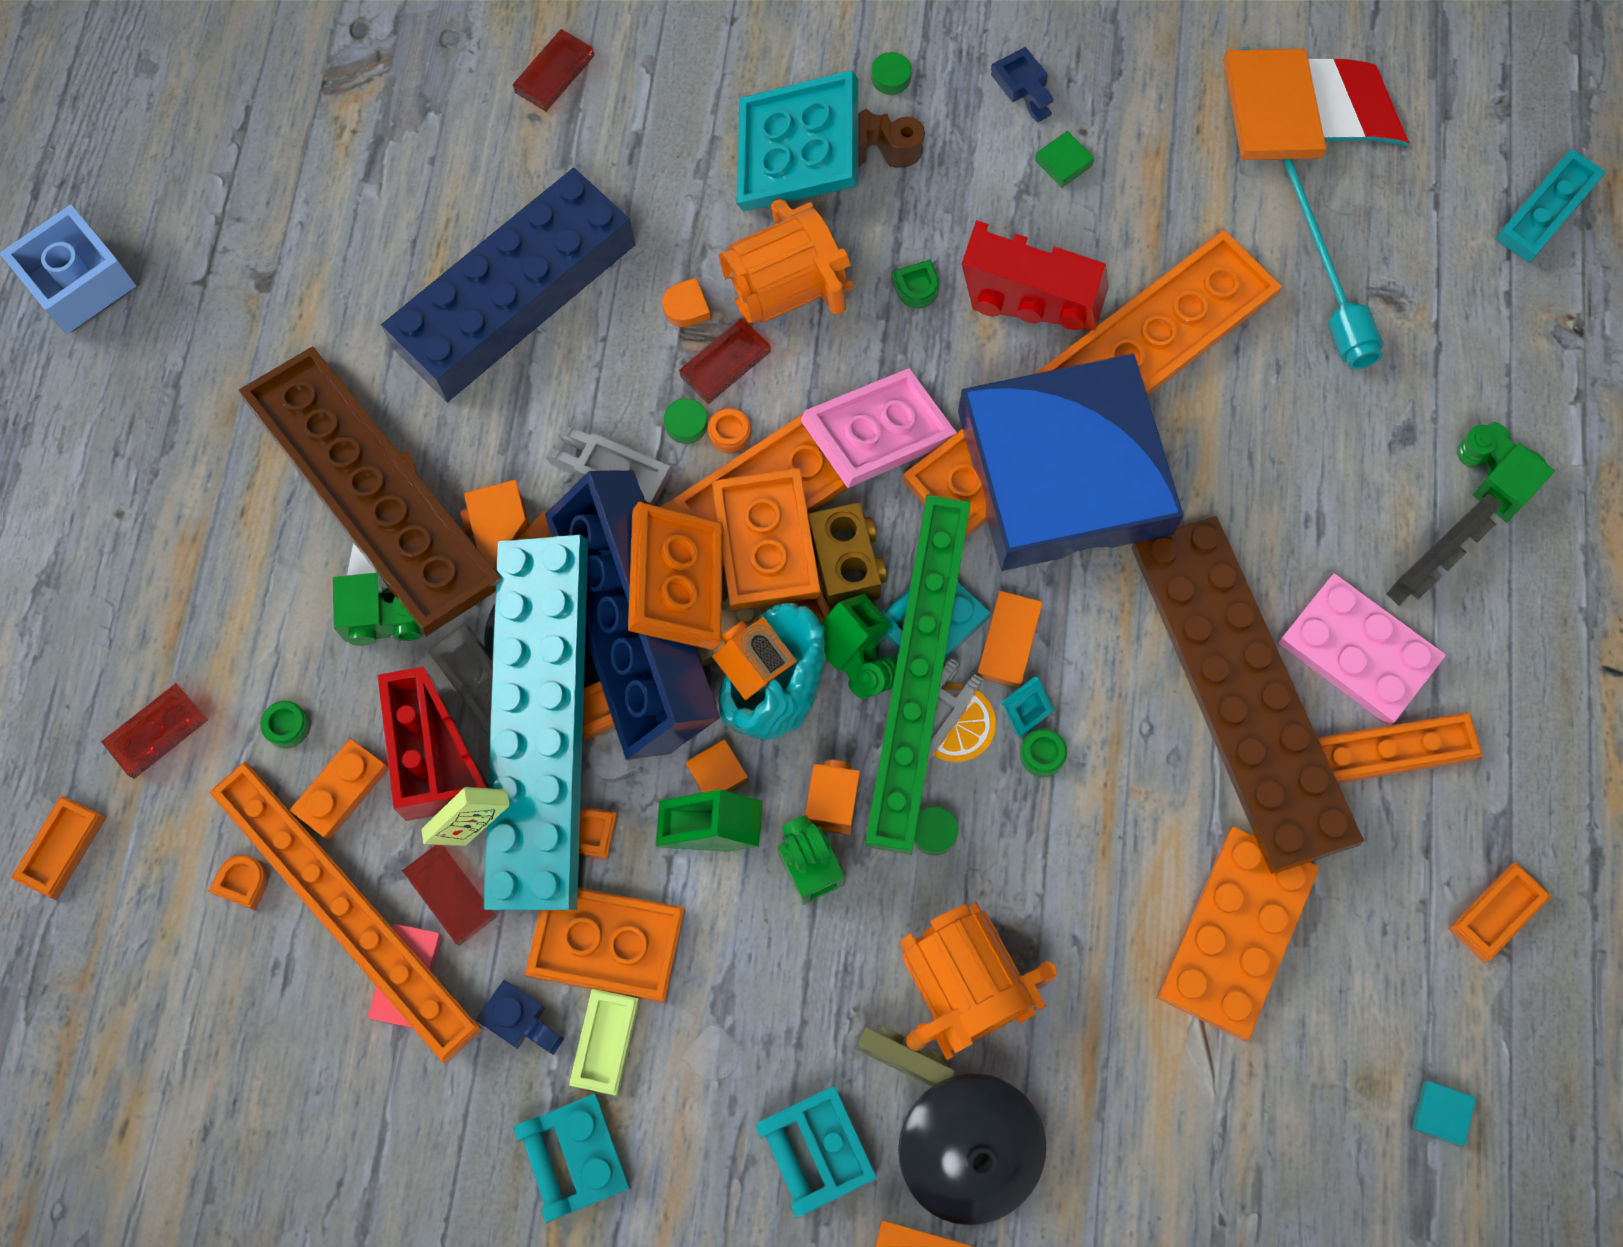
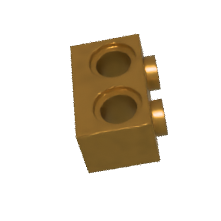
(838, 557)

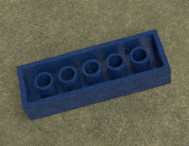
(509, 284)
(649, 682)

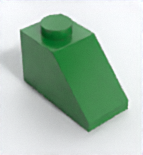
(709, 822)

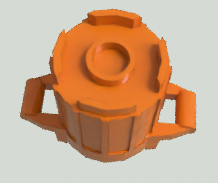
(787, 265)
(968, 980)

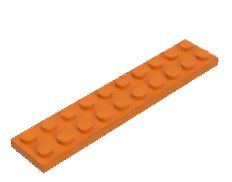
(1162, 326)

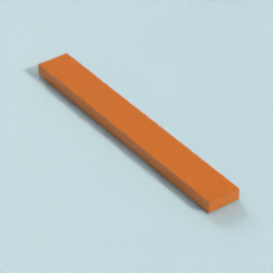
(346, 913)

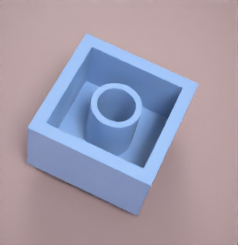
(68, 269)

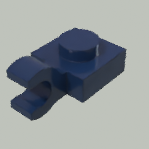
(1024, 78)
(515, 1017)

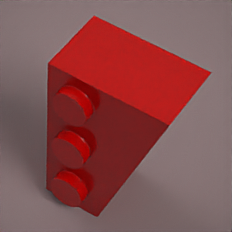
(1032, 283)
(423, 745)

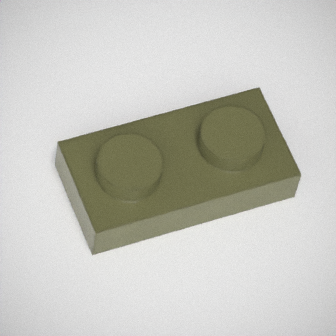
(887, 1048)

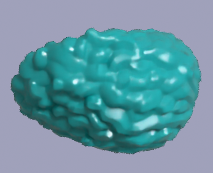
(788, 698)

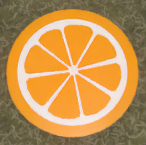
(972, 732)

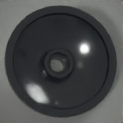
(955, 1125)

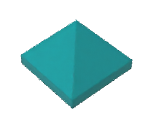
(1027, 706)

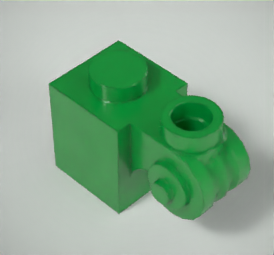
(1512, 469)
(365, 614)
(850, 646)
(809, 860)

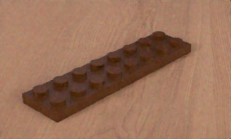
(371, 491)
(1247, 697)

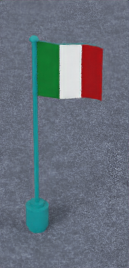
(1351, 108)

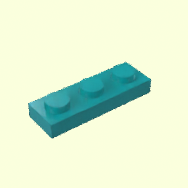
(1550, 205)

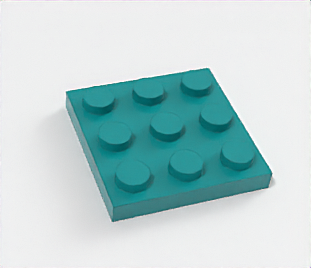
(798, 141)

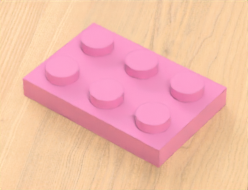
(877, 427)
(1362, 649)

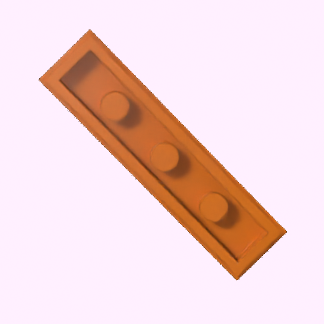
(1402, 748)

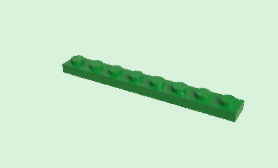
(918, 676)

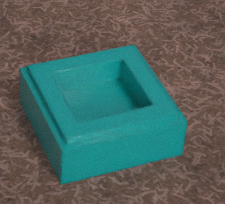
(1443, 1113)

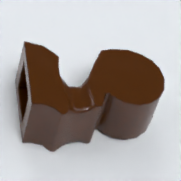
(897, 141)

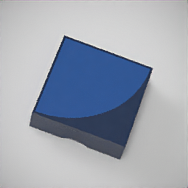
(1069, 461)

